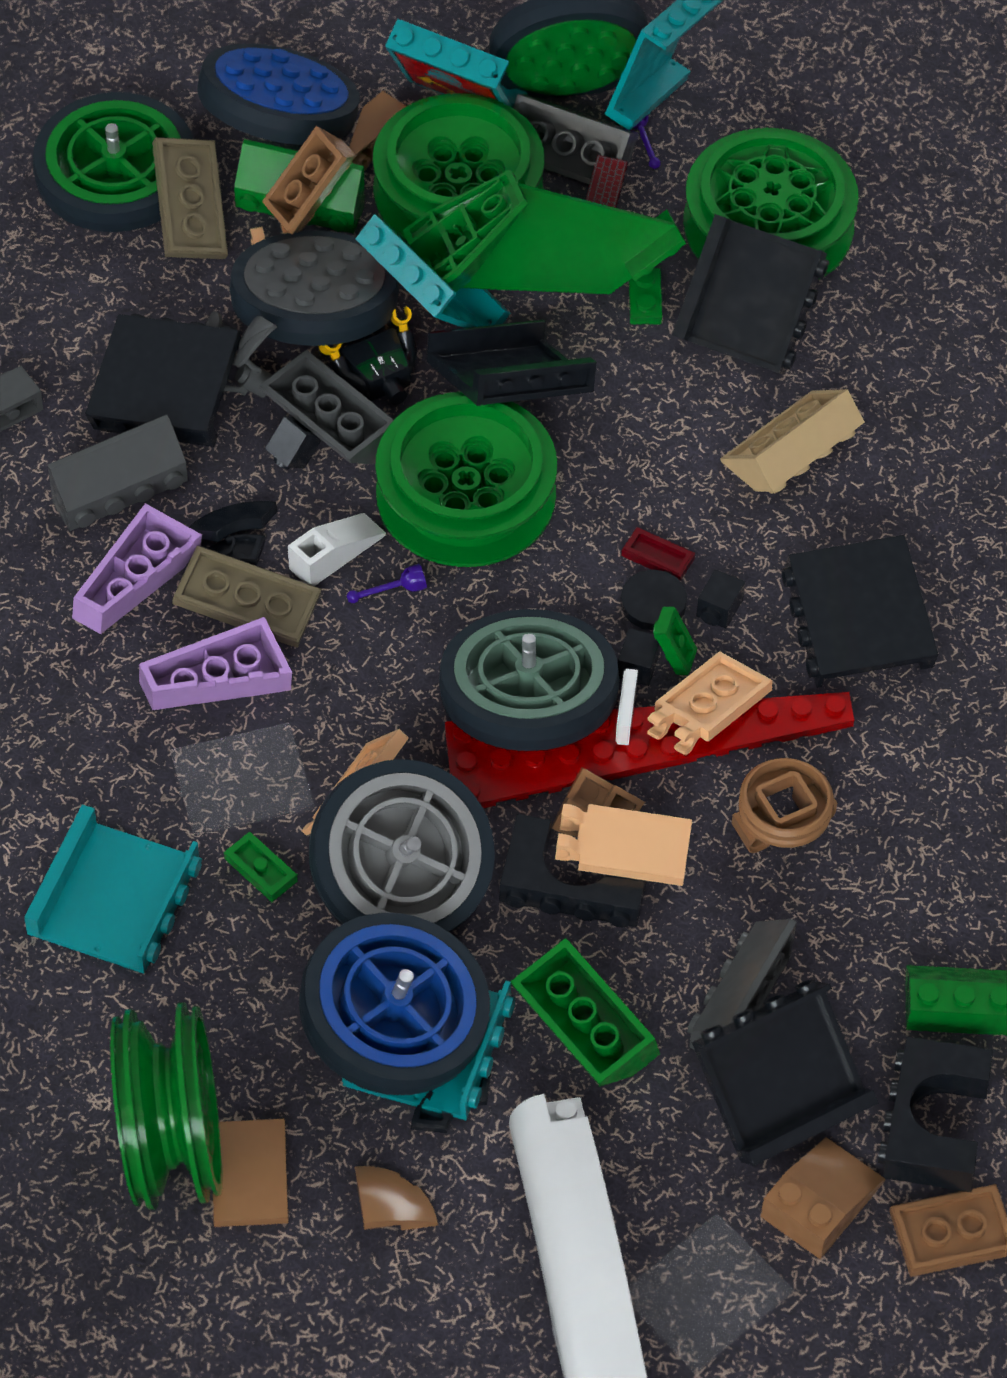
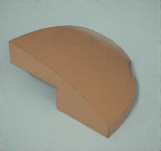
(594, 790)
(392, 1200)

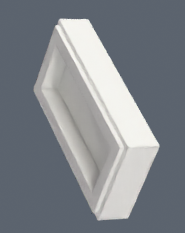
(626, 706)

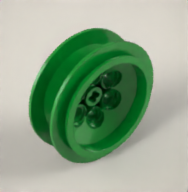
(446, 149)
(776, 185)
(465, 480)

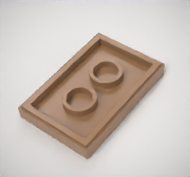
(252, 1174)
(951, 1230)

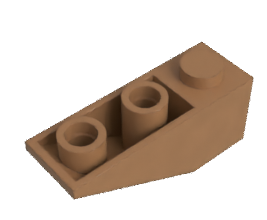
(370, 122)

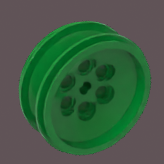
(165, 1106)

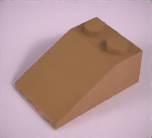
(820, 1196)

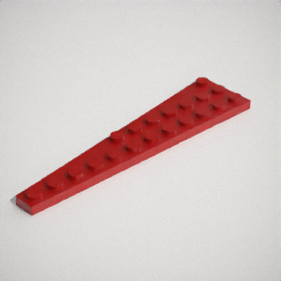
(508, 774)

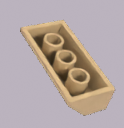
(794, 440)

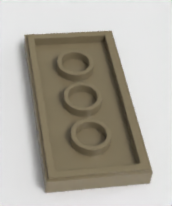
(190, 198)
(244, 592)

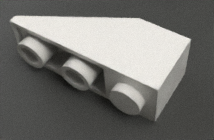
(331, 546)

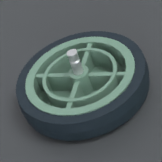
(529, 679)

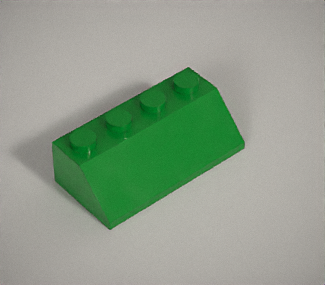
(262, 166)
(956, 1000)
(586, 1015)

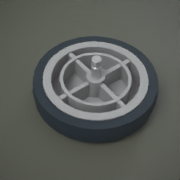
(403, 844)

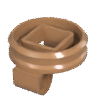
(758, 822)

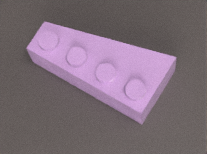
(135, 567)
(219, 668)

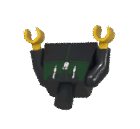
(379, 363)

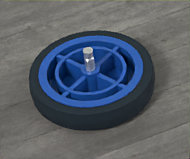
(277, 93)
(394, 1003)

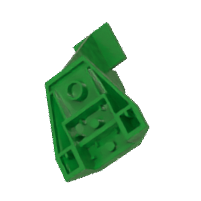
(539, 240)

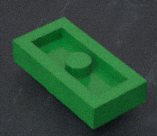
(645, 299)
(675, 640)
(260, 866)

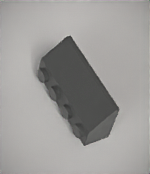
(573, 138)
(329, 407)
(117, 473)
(748, 976)

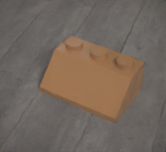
(308, 179)

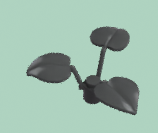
(248, 374)

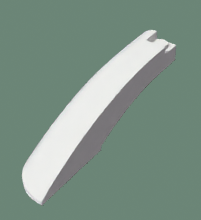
(576, 1240)

